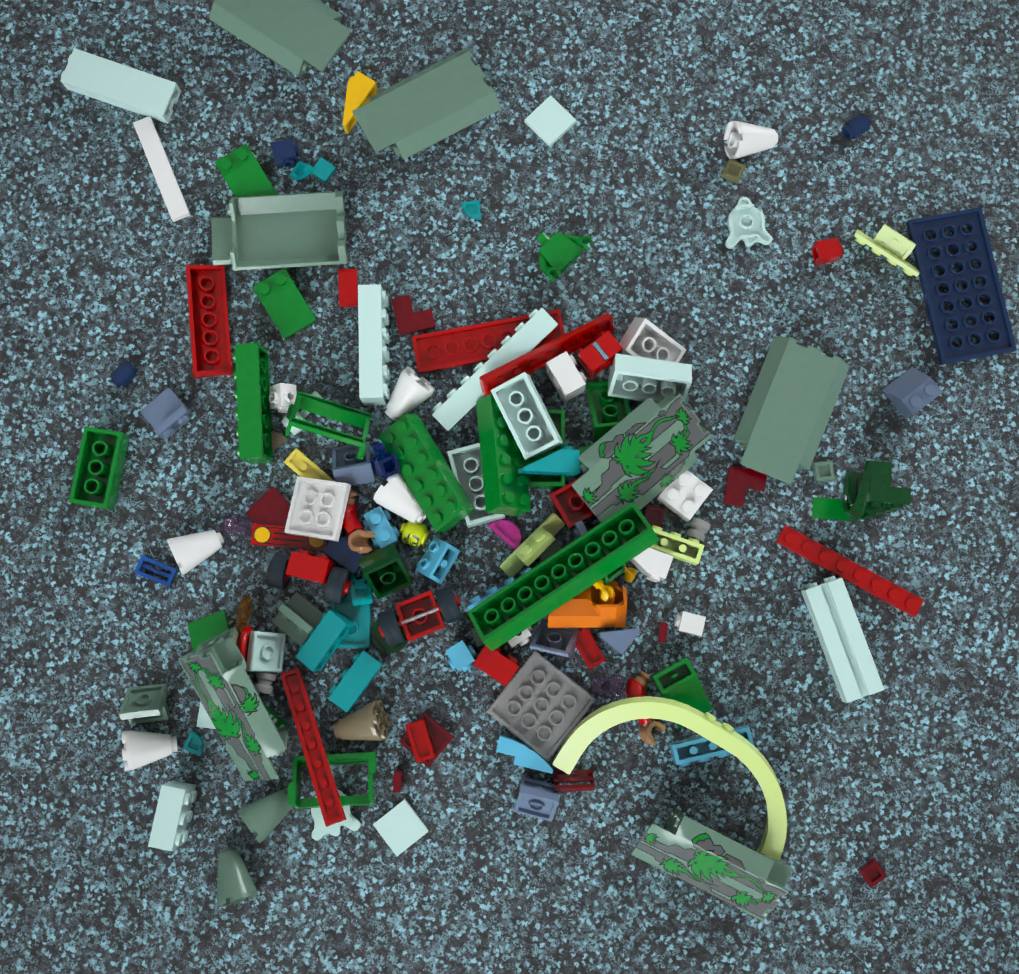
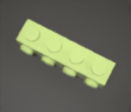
(682, 549)

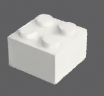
(565, 376)
(685, 495)

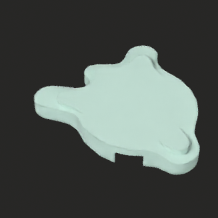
(746, 224)
(320, 829)

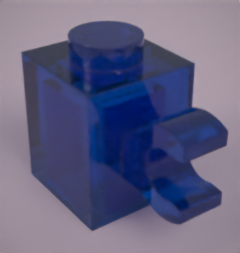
(385, 462)

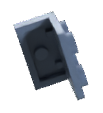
(166, 413)

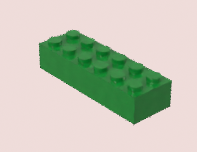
(253, 403)
(427, 473)
(504, 488)

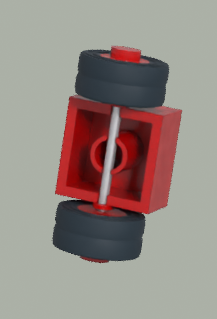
(311, 568)
(419, 616)

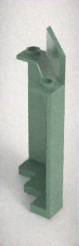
(286, 31)
(428, 106)
(281, 231)
(789, 408)

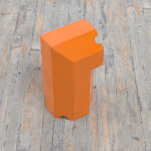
(590, 611)

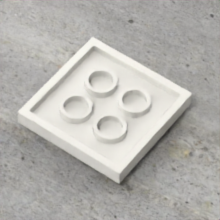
(317, 508)

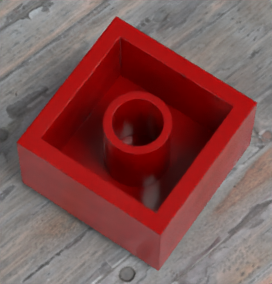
(570, 506)
(497, 665)

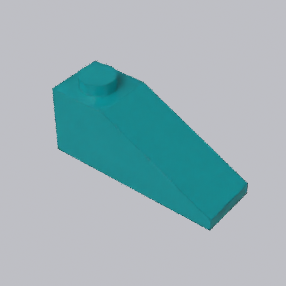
(557, 463)

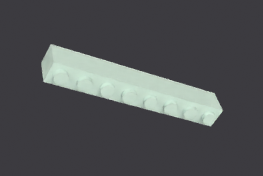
(522, 342)

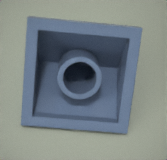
(555, 640)
(619, 640)

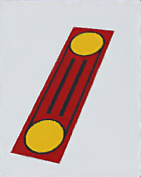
(274, 536)

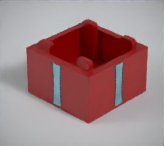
(598, 354)

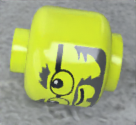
(414, 534)

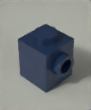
(285, 152)

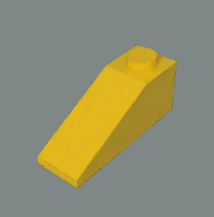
(358, 91)

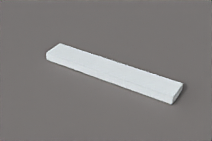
(161, 169)

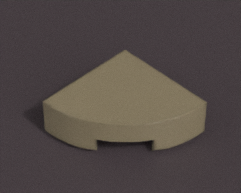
(277, 440)

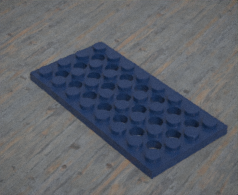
(986, 272)

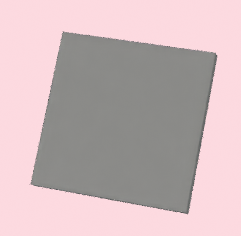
(541, 705)

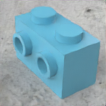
(378, 522)
(437, 560)
(461, 656)

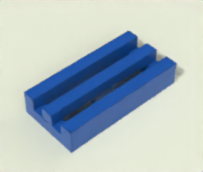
(171, 576)

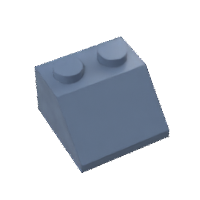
(912, 392)
(349, 469)

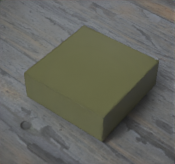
(733, 171)

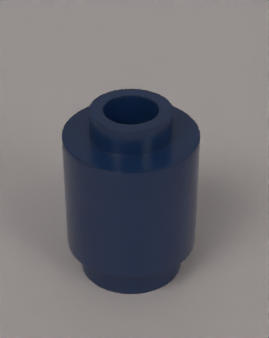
(856, 126)
(123, 374)

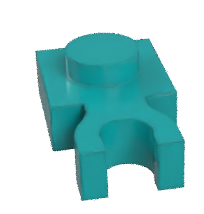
(361, 591)

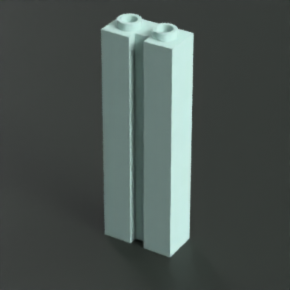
(120, 85)
(842, 639)

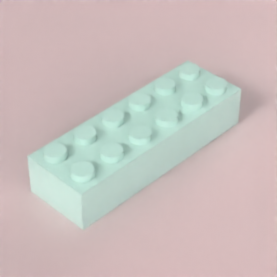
(372, 345)

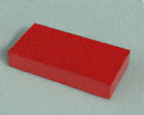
(348, 287)
(589, 649)
(420, 740)

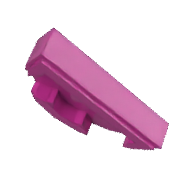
(507, 531)

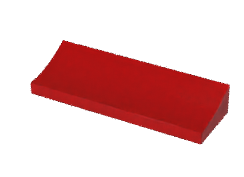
(208, 321)

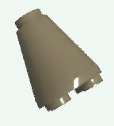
(366, 724)

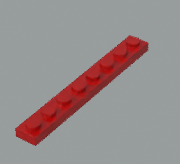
(538, 357)
(849, 571)
(313, 747)

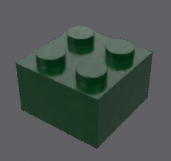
(385, 571)

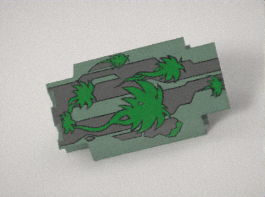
(640, 456)
(234, 706)
(715, 864)

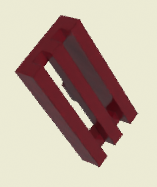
(574, 778)

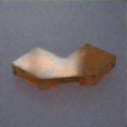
(243, 614)

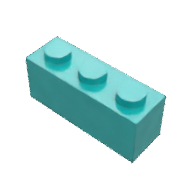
(324, 640)
(355, 680)

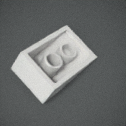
(648, 341)
(653, 564)

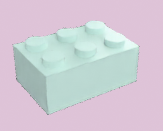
(172, 815)

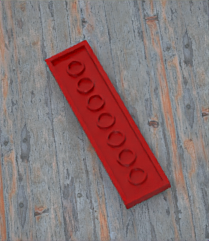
(470, 343)

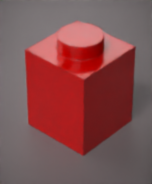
(826, 251)

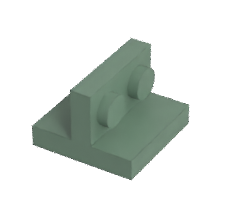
(298, 618)
(145, 704)

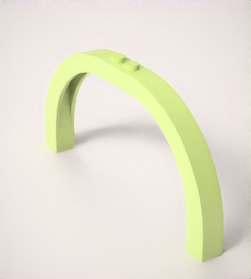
(704, 725)

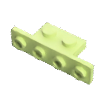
(891, 245)
(533, 545)

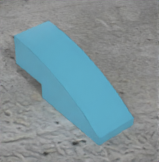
(523, 754)

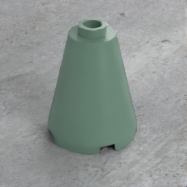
(265, 814)
(233, 879)

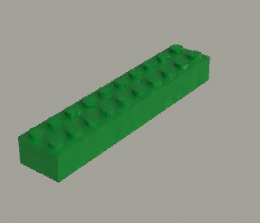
(562, 576)

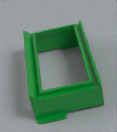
(330, 410)
(294, 787)

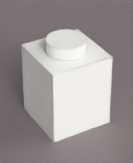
(690, 623)

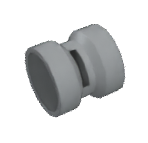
(698, 529)
(264, 680)

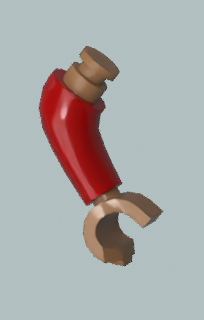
(358, 536)
(637, 688)

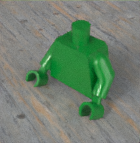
(559, 252)

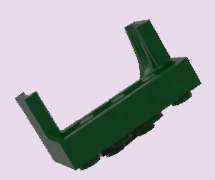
(871, 492)

